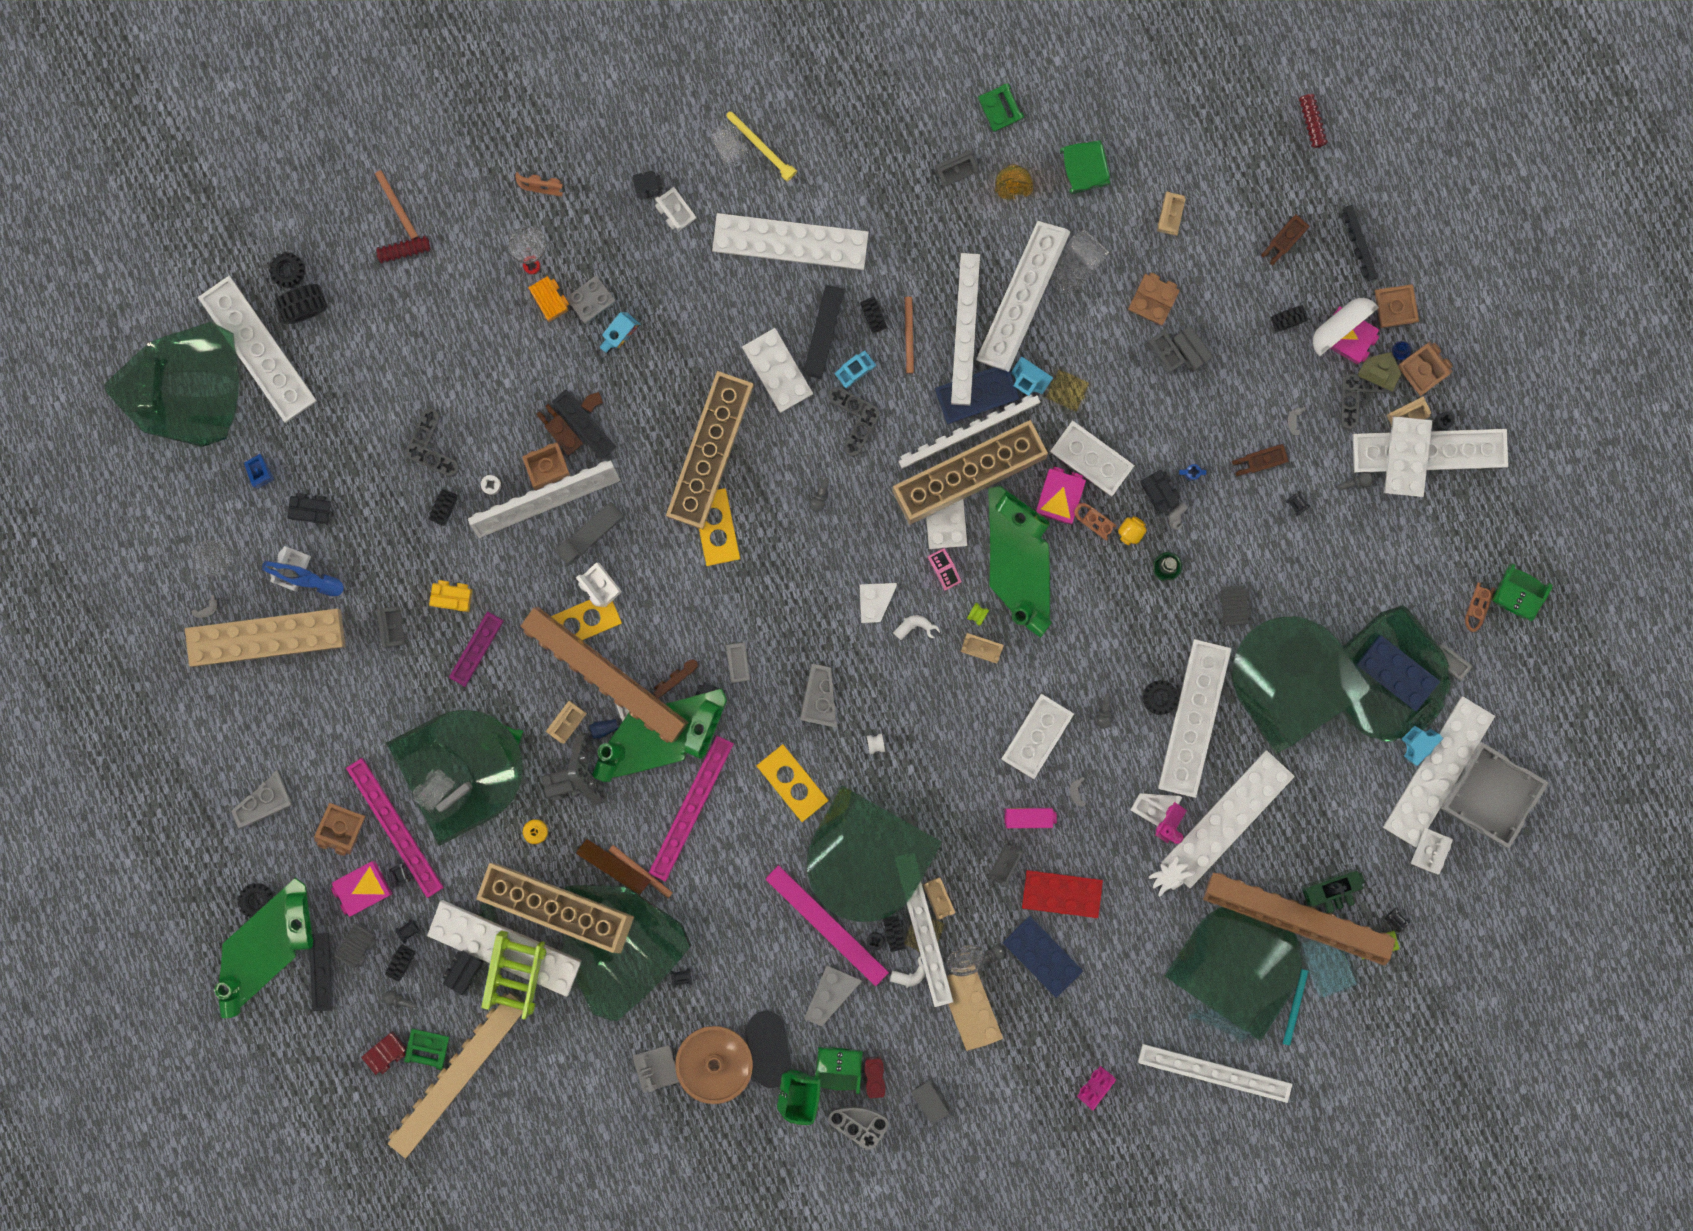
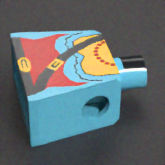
(625, 326)

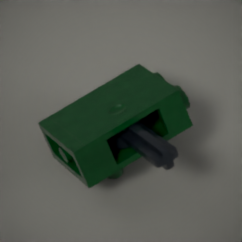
(1333, 889)

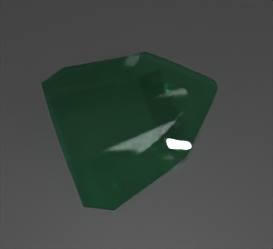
(181, 385)
(652, 949)

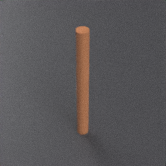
(396, 205)
(909, 335)
(654, 882)

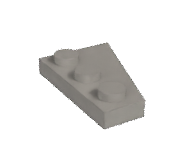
(818, 698)
(265, 801)
(830, 994)

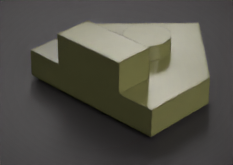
(1381, 371)

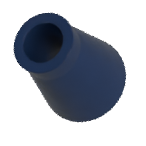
(602, 728)

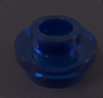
(1401, 346)

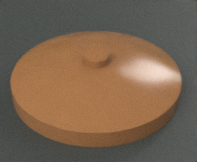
(714, 1064)

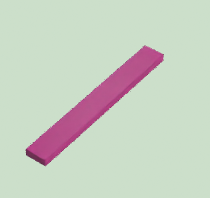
(691, 808)
(394, 827)
(827, 925)

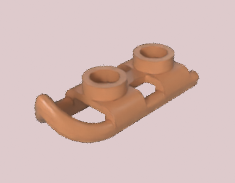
(535, 184)
(1092, 517)
(1477, 611)

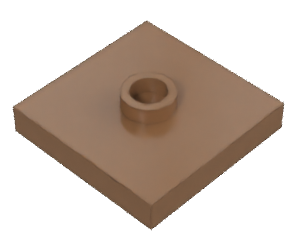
(1396, 306)

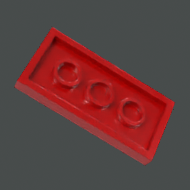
(1062, 894)

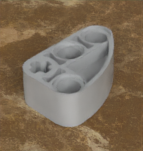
(864, 1119)

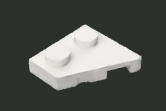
(874, 601)
(1153, 806)

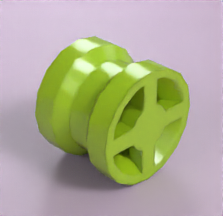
(977, 614)

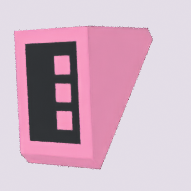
(944, 569)

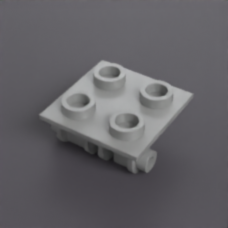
(590, 300)
(655, 1068)

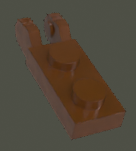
(1286, 237)
(561, 431)
(1262, 459)
(676, 677)

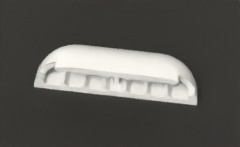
(1342, 323)

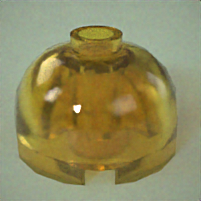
(1013, 181)

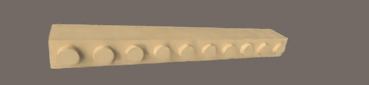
(455, 1078)

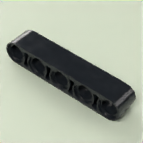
(823, 331)

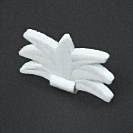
(1170, 876)

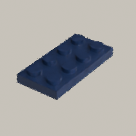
(988, 391)
(1397, 672)
(1042, 956)

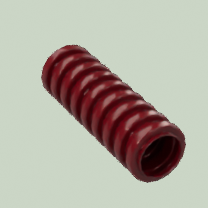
(1313, 120)
(403, 249)

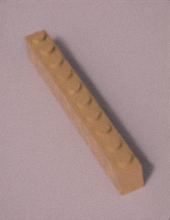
(604, 674)
(1299, 918)

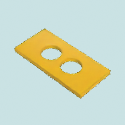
(728, 551)
(608, 619)
(801, 808)

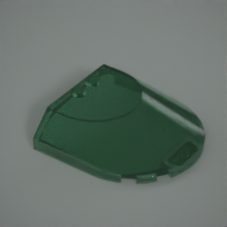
(1294, 678)
(1379, 711)
(467, 749)
(866, 859)
(1239, 968)

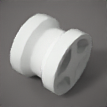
(493, 487)
(875, 744)

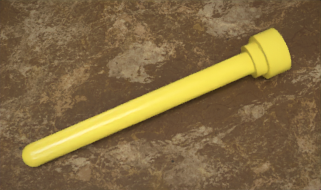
(786, 170)

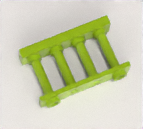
(494, 978)

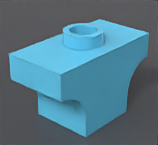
(855, 369)
(1030, 377)
(1420, 744)

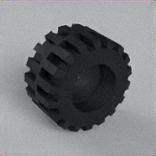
(301, 304)

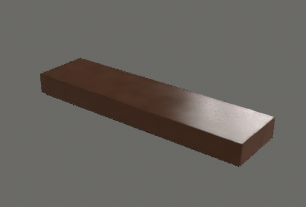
(613, 866)

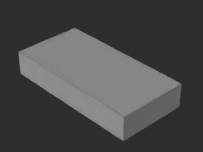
(738, 662)
(1458, 666)
(456, 795)

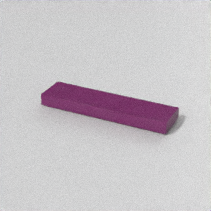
(476, 649)

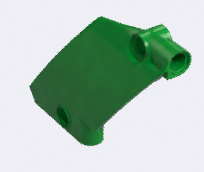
(1019, 560)
(640, 749)
(263, 947)

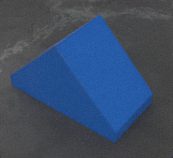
(258, 471)

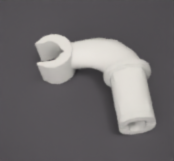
(911, 623)
(909, 979)

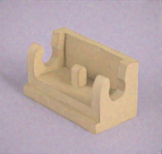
(1171, 213)
(1417, 409)
(982, 648)
(566, 722)
(938, 898)

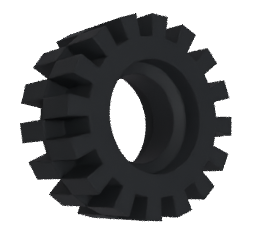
(286, 281)
(873, 315)
(1289, 318)
(443, 507)
(1160, 709)
(245, 894)
(894, 933)
(400, 963)

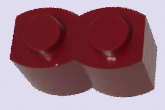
(383, 1053)
(875, 1083)

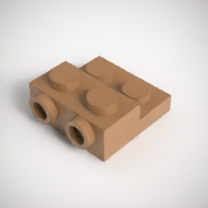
(1154, 299)
(1425, 368)
(546, 465)
(339, 829)

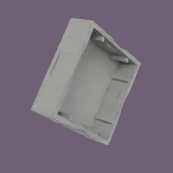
(1494, 795)

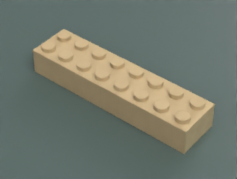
(710, 450)
(969, 472)
(265, 637)
(555, 908)

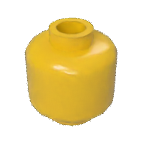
(1132, 530)
(538, 825)

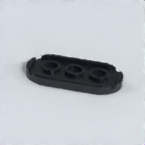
(768, 1048)

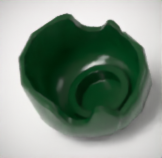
(1167, 566)

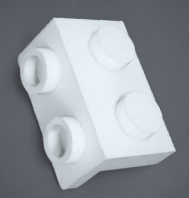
(675, 209)
(292, 557)
(598, 585)
(1431, 851)

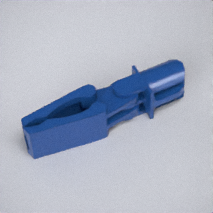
(326, 584)

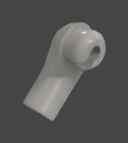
(1175, 516)

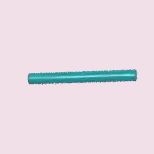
(1295, 1007)

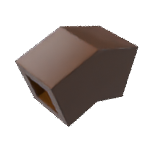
(592, 401)

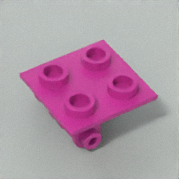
(1167, 829)
(1096, 1087)

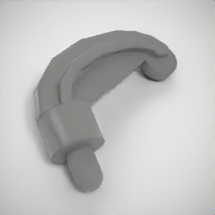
(1292, 419)
(207, 611)
(1075, 793)

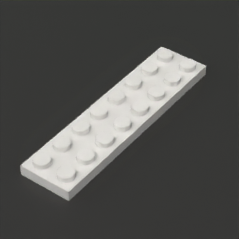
(790, 241)
(1023, 296)
(258, 349)
(1446, 450)
(544, 499)
(1194, 718)
(1439, 772)
(1230, 816)
(477, 937)

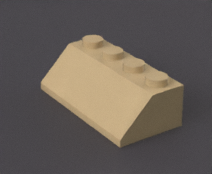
(972, 1011)

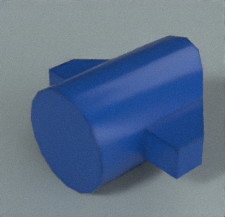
(1192, 472)

